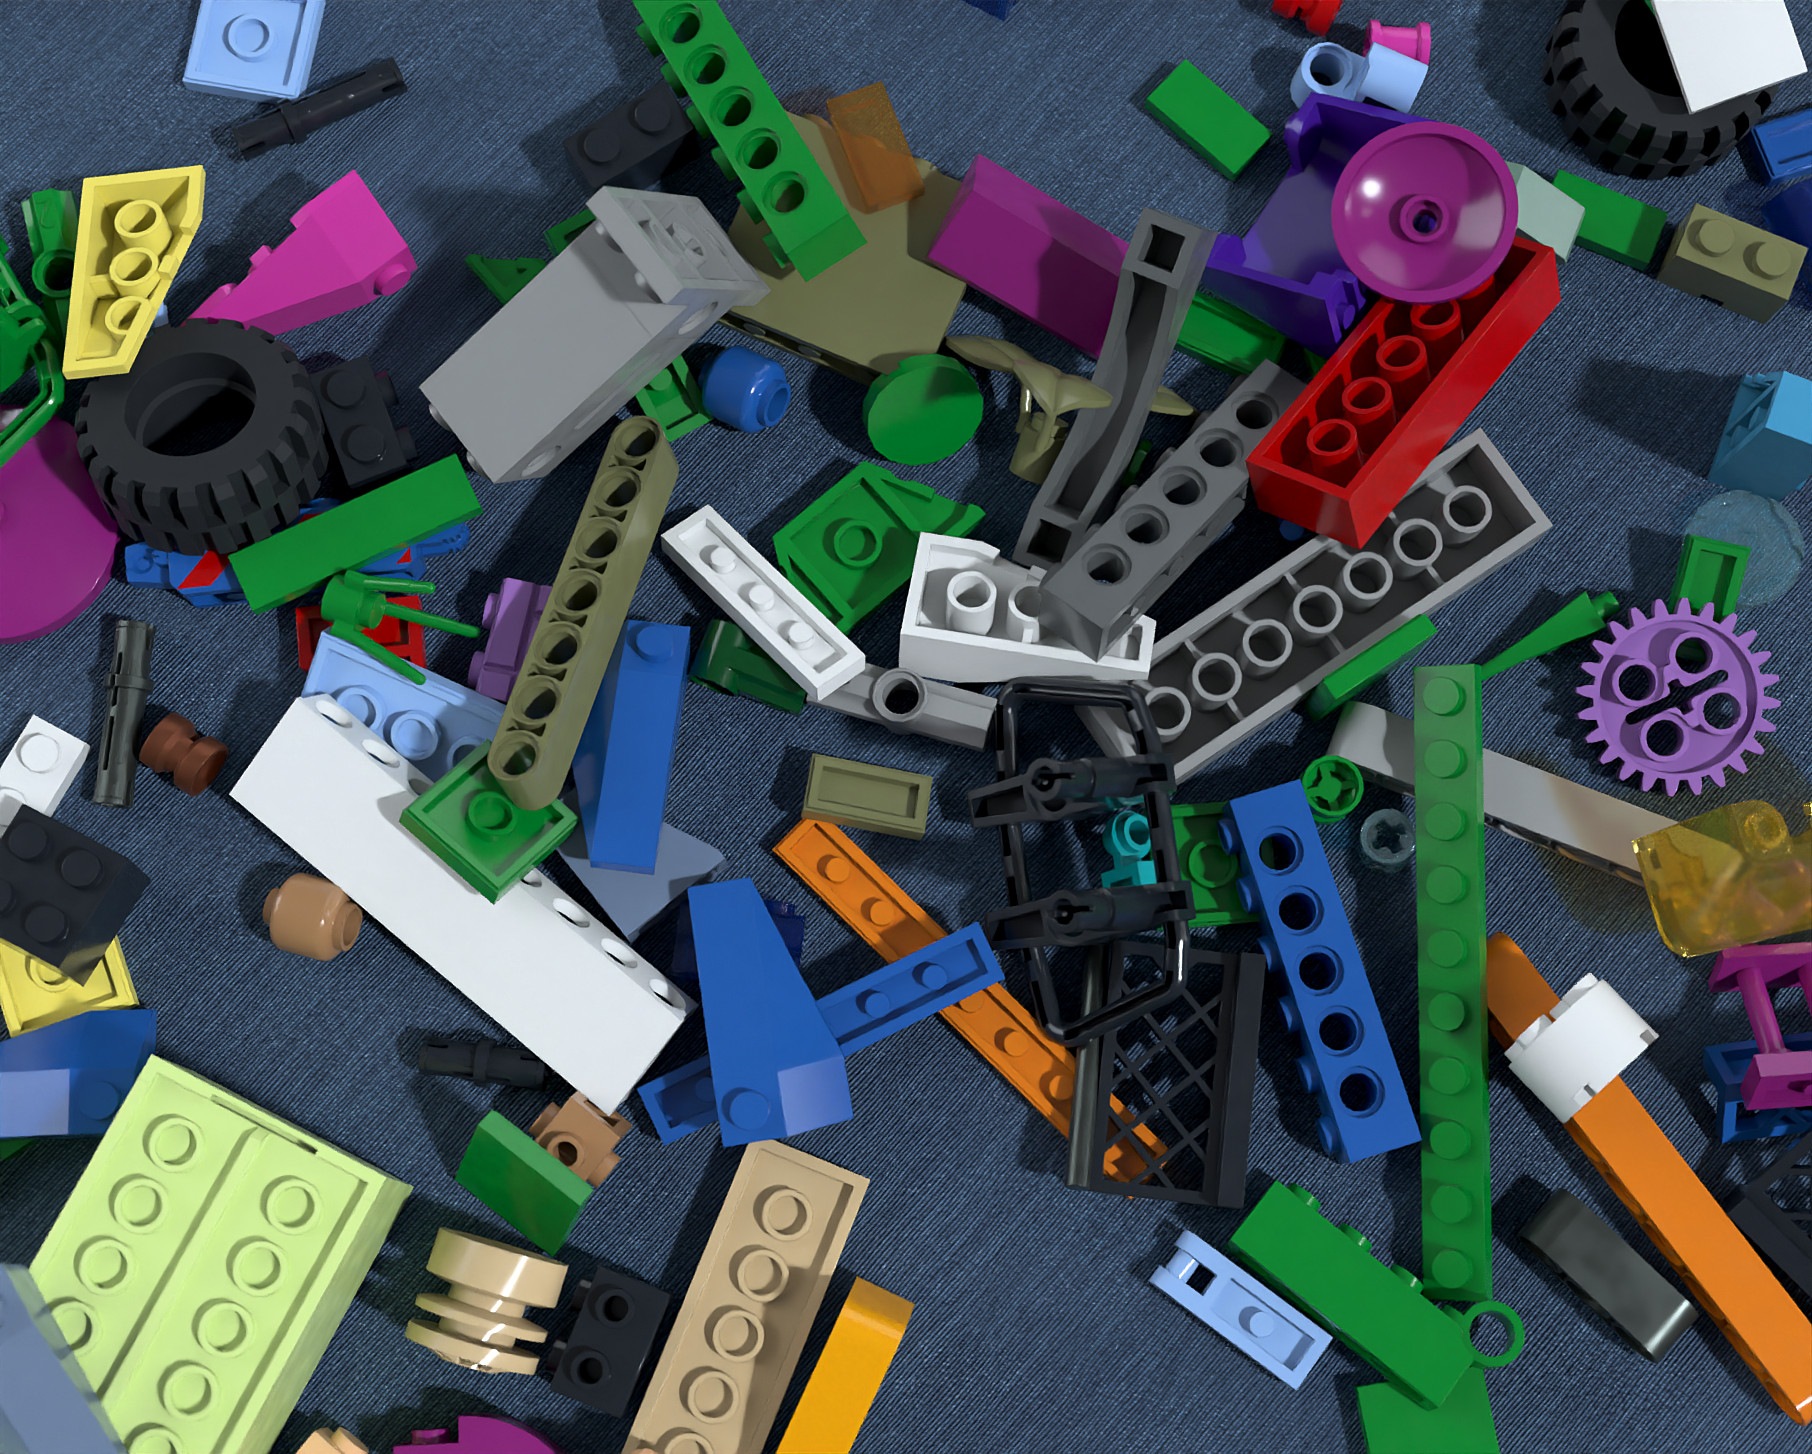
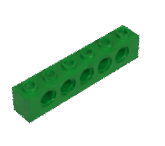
(751, 133)

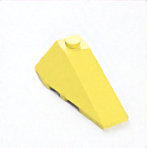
(125, 260)

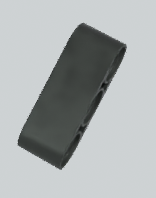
(1607, 1275)

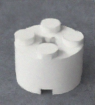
(1582, 1049)

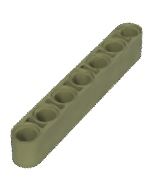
(584, 614)

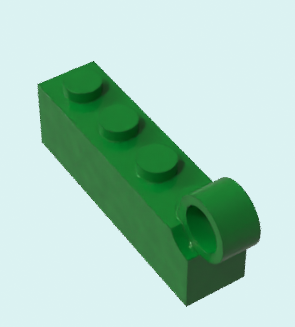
(1362, 1300)

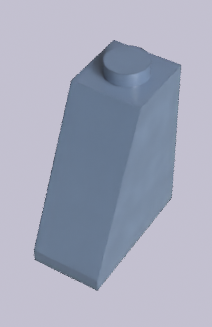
(637, 899)

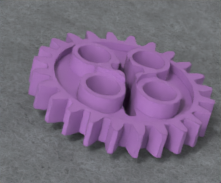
(1699, 746)

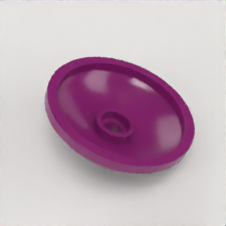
(1432, 173)

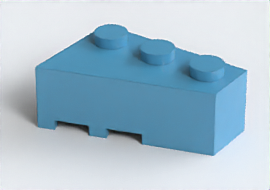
(1767, 437)

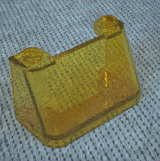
(1728, 878)

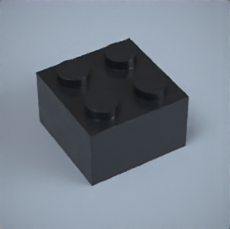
(62, 894)

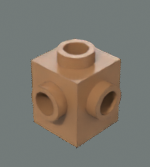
(581, 1137)

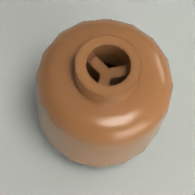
(312, 917)

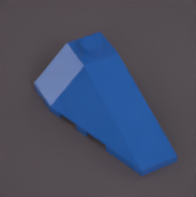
(631, 746)
(766, 1038)
(73, 1074)

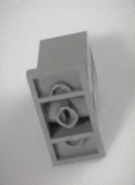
(589, 332)

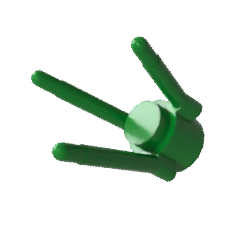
(355, 604)

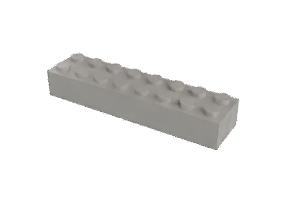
(1324, 606)

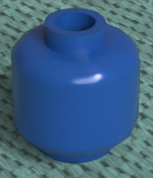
(744, 389)

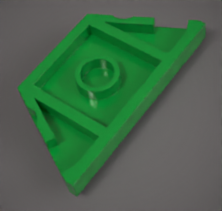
(863, 540)

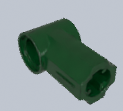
(735, 665)

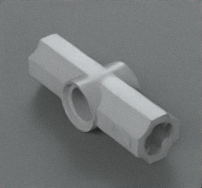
(940, 714)

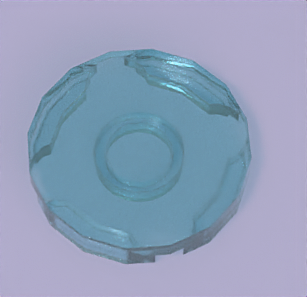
(1763, 527)

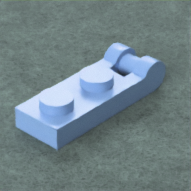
(1243, 1311)

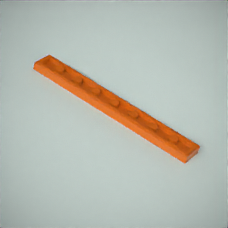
(988, 1019)

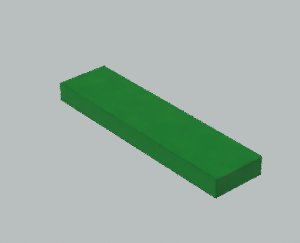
(355, 534)

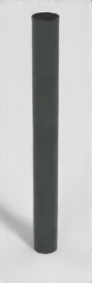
(1087, 1073)

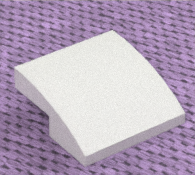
(1728, 47)

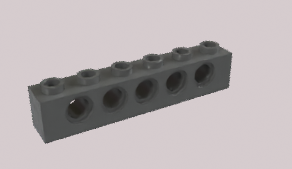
(1099, 614)

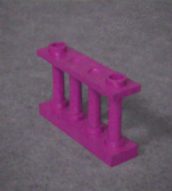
(1777, 1074)

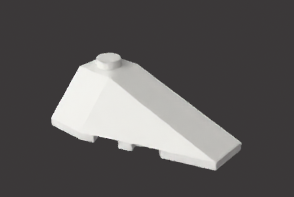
(979, 622)

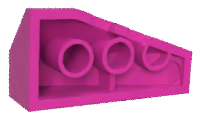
(331, 263)

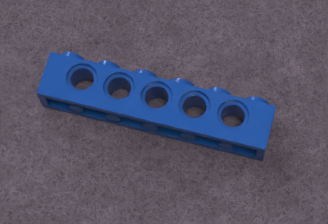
(1387, 1116)

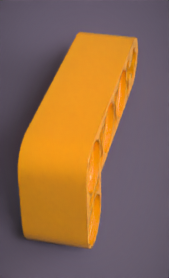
(848, 1371)

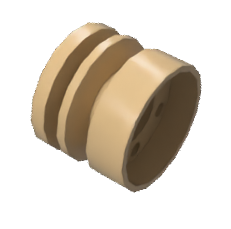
(486, 1302)

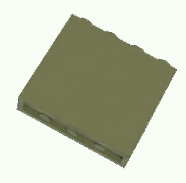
(873, 302)

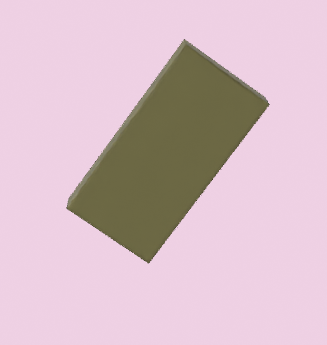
(866, 797)

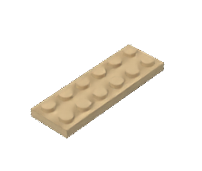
(749, 1305)

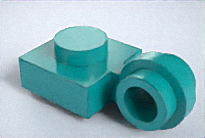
(1128, 841)

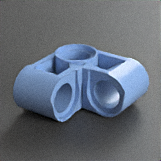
(1379, 79)

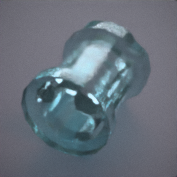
(1391, 823)

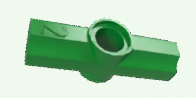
(52, 232)

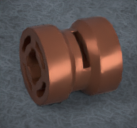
(181, 752)

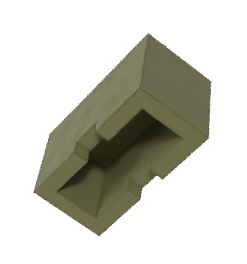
(1731, 263)

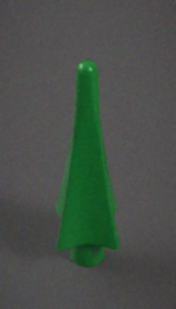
(1573, 623)

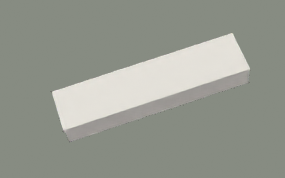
(511, 958)

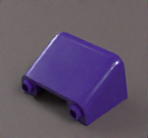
(1289, 261)

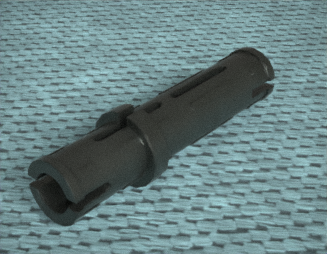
(126, 701)

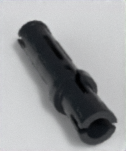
(318, 109)

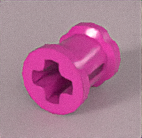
(1407, 41)

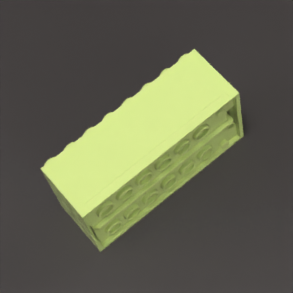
(209, 1263)

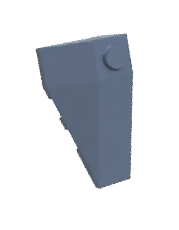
(43, 1389)

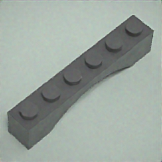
(1146, 319)

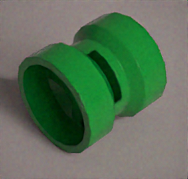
(1337, 783)

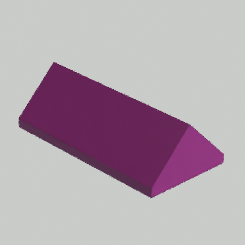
(1031, 255)

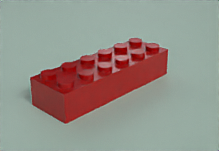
(1397, 399)

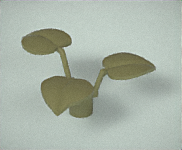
(1054, 391)

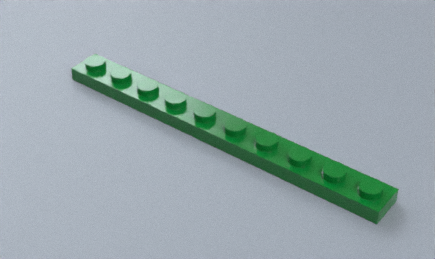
(1452, 983)

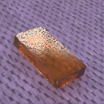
(875, 147)

